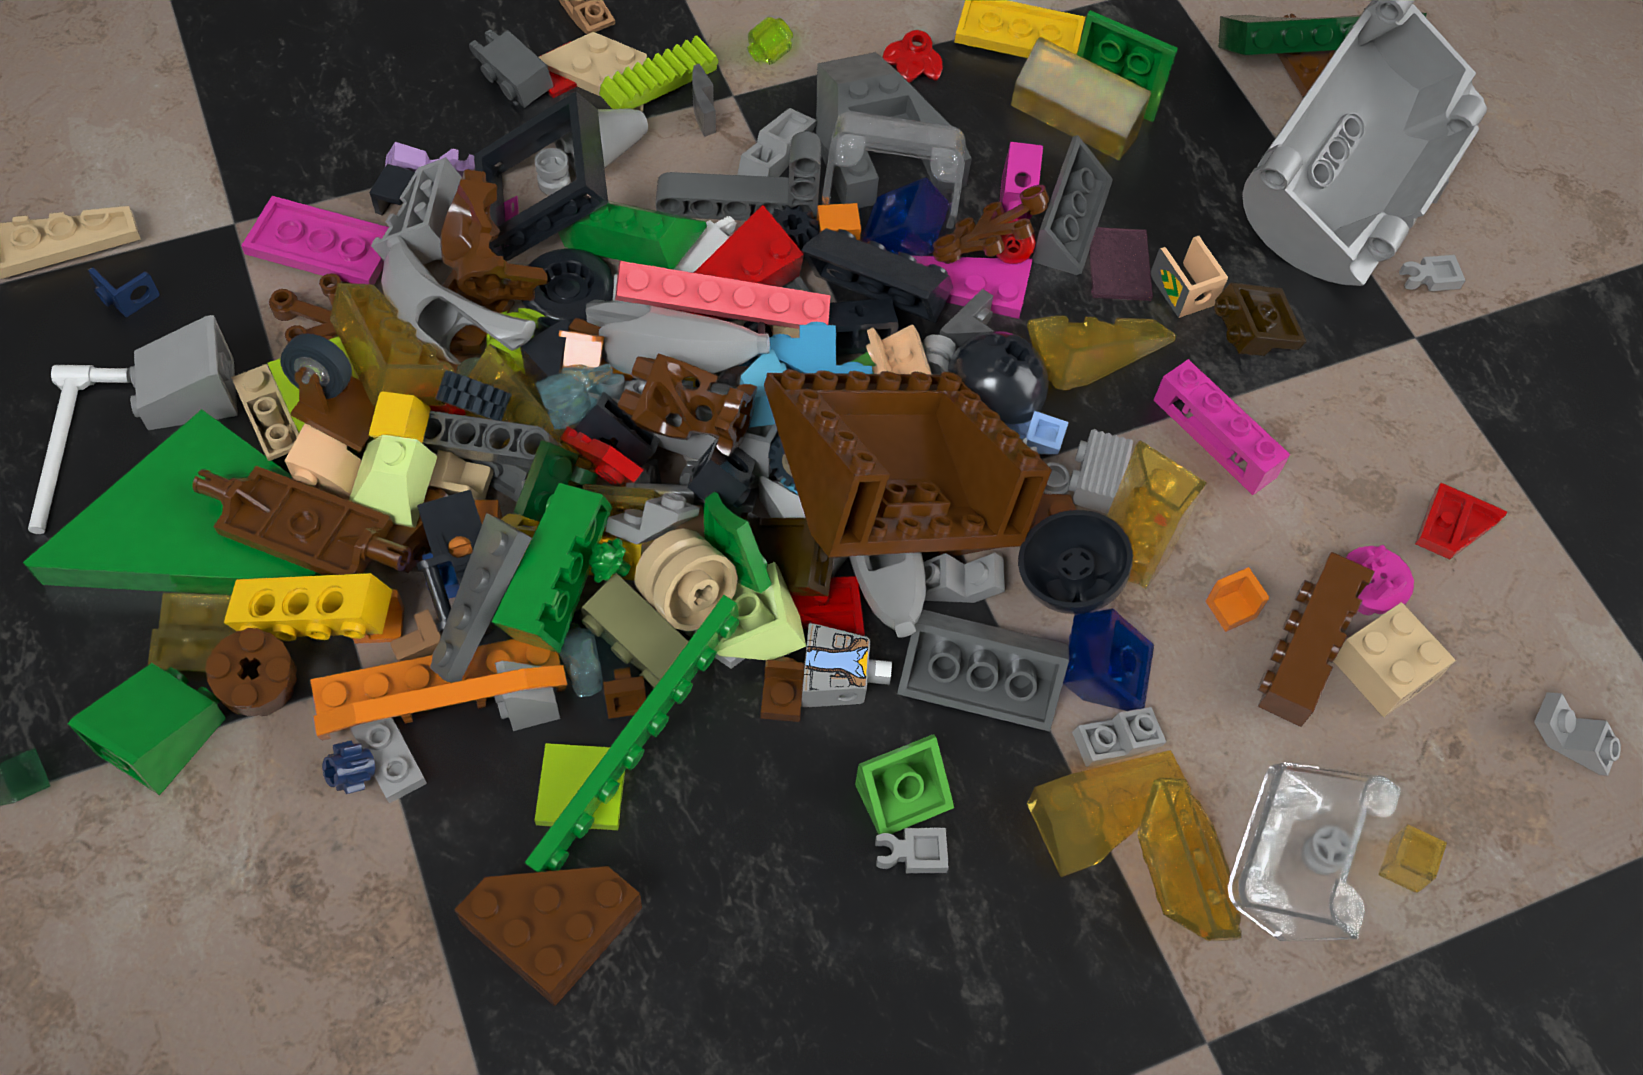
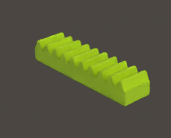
(657, 76)

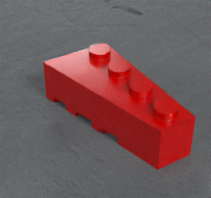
(755, 254)

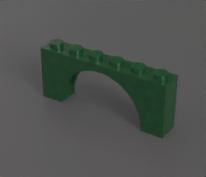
(1283, 35)

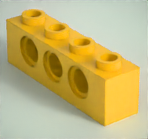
(310, 606)

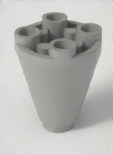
(618, 131)

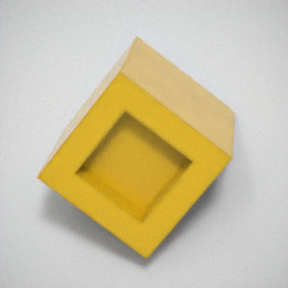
(399, 416)

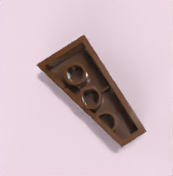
(1313, 639)

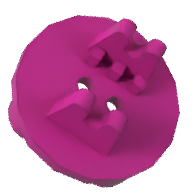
(1383, 593)

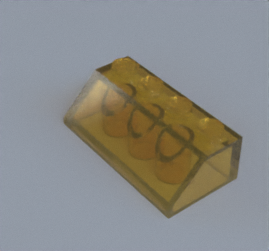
(1080, 98)
(1153, 508)

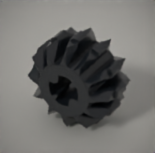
(797, 224)

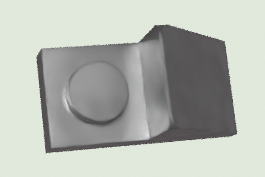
(970, 319)

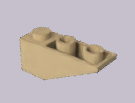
(266, 411)

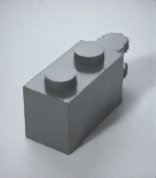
(513, 67)

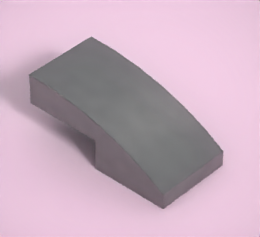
(703, 101)

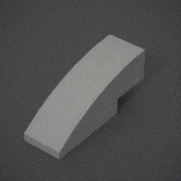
(772, 151)

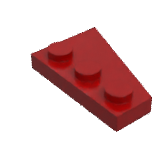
(610, 463)

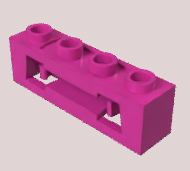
(1221, 427)

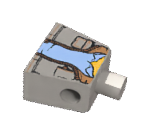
(839, 668)

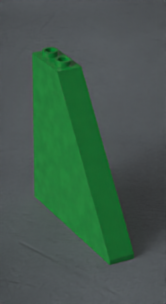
(160, 532)

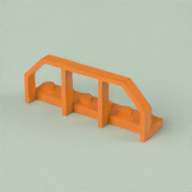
(414, 687)

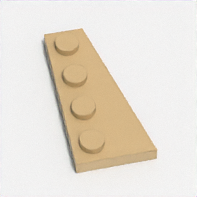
(44, 242)

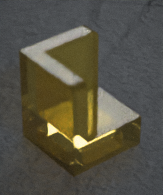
(1412, 858)

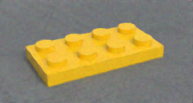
(1016, 26)

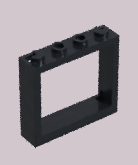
(564, 205)

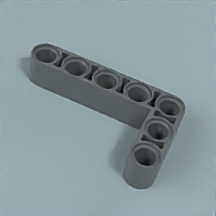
(741, 195)
(487, 441)

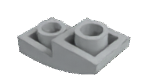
(1119, 738)

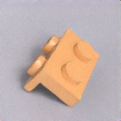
(898, 353)

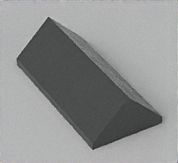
(1073, 211)

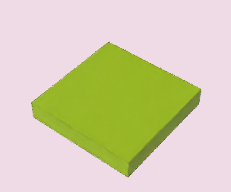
(563, 774)

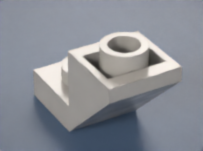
(658, 518)
(959, 582)
(1581, 740)

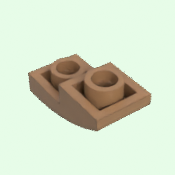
(588, 14)

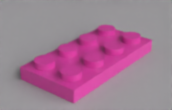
(316, 241)

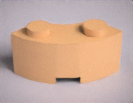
(323, 462)

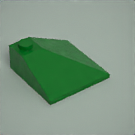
(1128, 55)

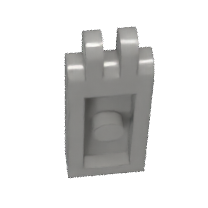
(394, 763)

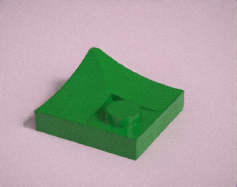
(736, 542)

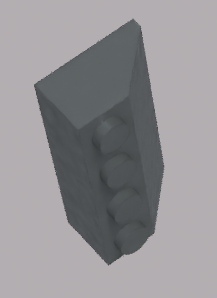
(984, 670)

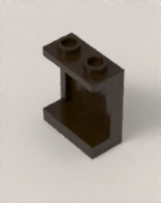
(795, 552)

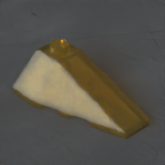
(1093, 349)
(1096, 808)

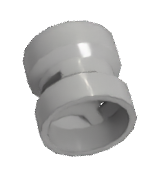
(552, 170)
(938, 352)

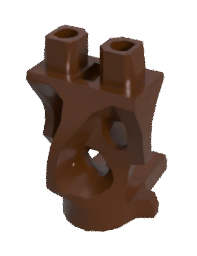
(467, 250)
(667, 395)

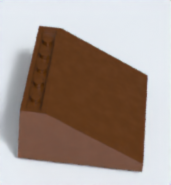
(903, 463)

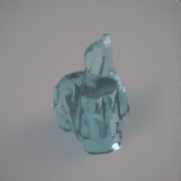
(567, 393)
(582, 661)

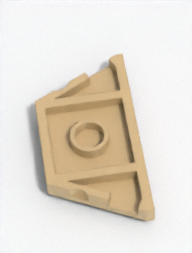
(591, 60)

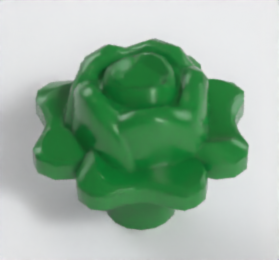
(608, 560)

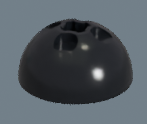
(1003, 373)
(1075, 561)

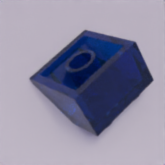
(908, 219)
(1108, 661)

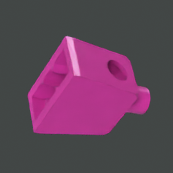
(1020, 159)

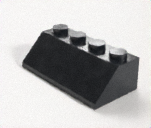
(879, 273)

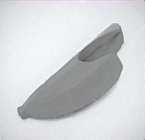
(439, 311)
(648, 330)
(893, 588)

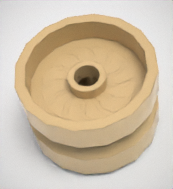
(684, 578)

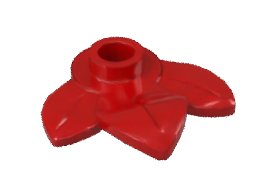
(913, 59)

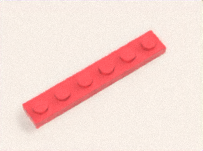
(719, 296)

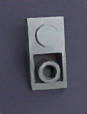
(527, 706)

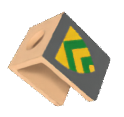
(1176, 288)

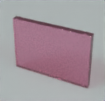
(1120, 264)

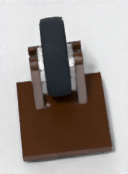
(327, 391)

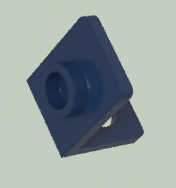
(122, 296)

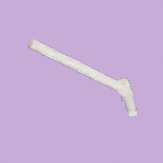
(70, 380)

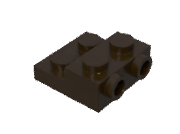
(1258, 319)

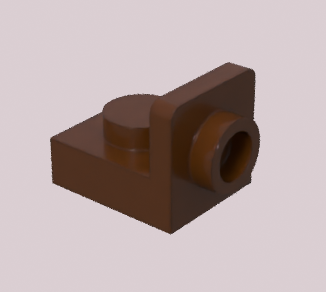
(782, 689)

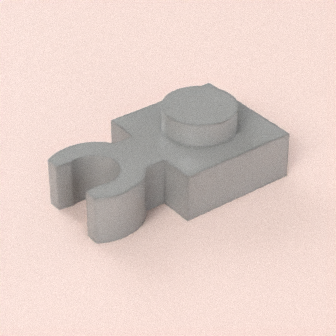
(1435, 271)
(921, 850)

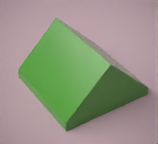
(904, 786)

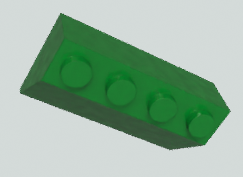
(634, 235)

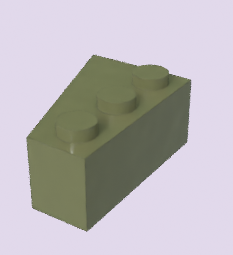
(633, 629)

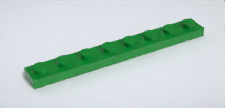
(627, 748)

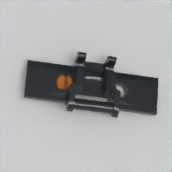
(452, 532)

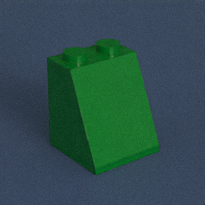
(150, 725)

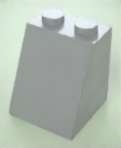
(183, 375)

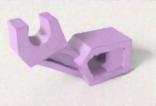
(413, 158)

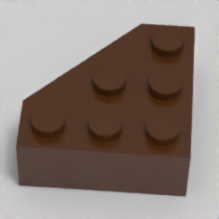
(550, 922)

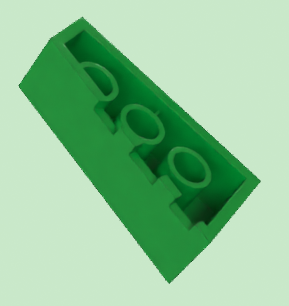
(554, 569)

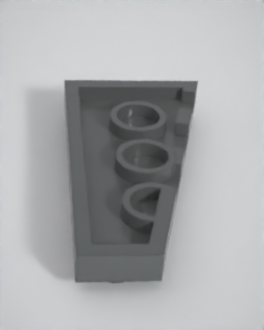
(479, 594)

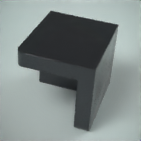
(389, 187)

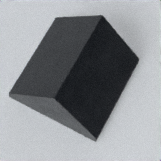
(545, 352)

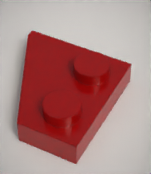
(1456, 521)
(837, 610)

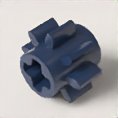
(348, 767)

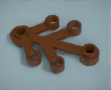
(991, 226)
(286, 307)

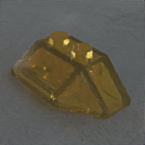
(1187, 862)

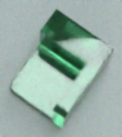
(21, 776)

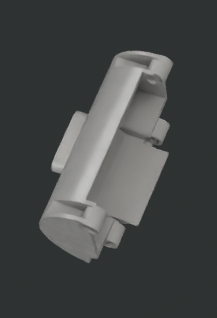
(1365, 147)

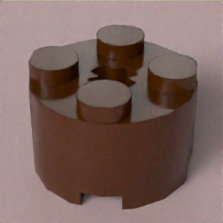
(239, 653)

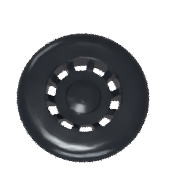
(567, 291)

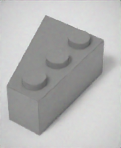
(423, 211)

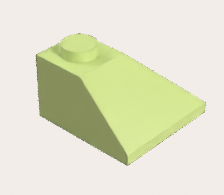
(394, 478)
(767, 622)

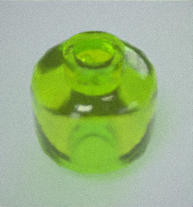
(769, 40)

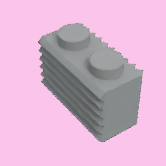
(1101, 470)

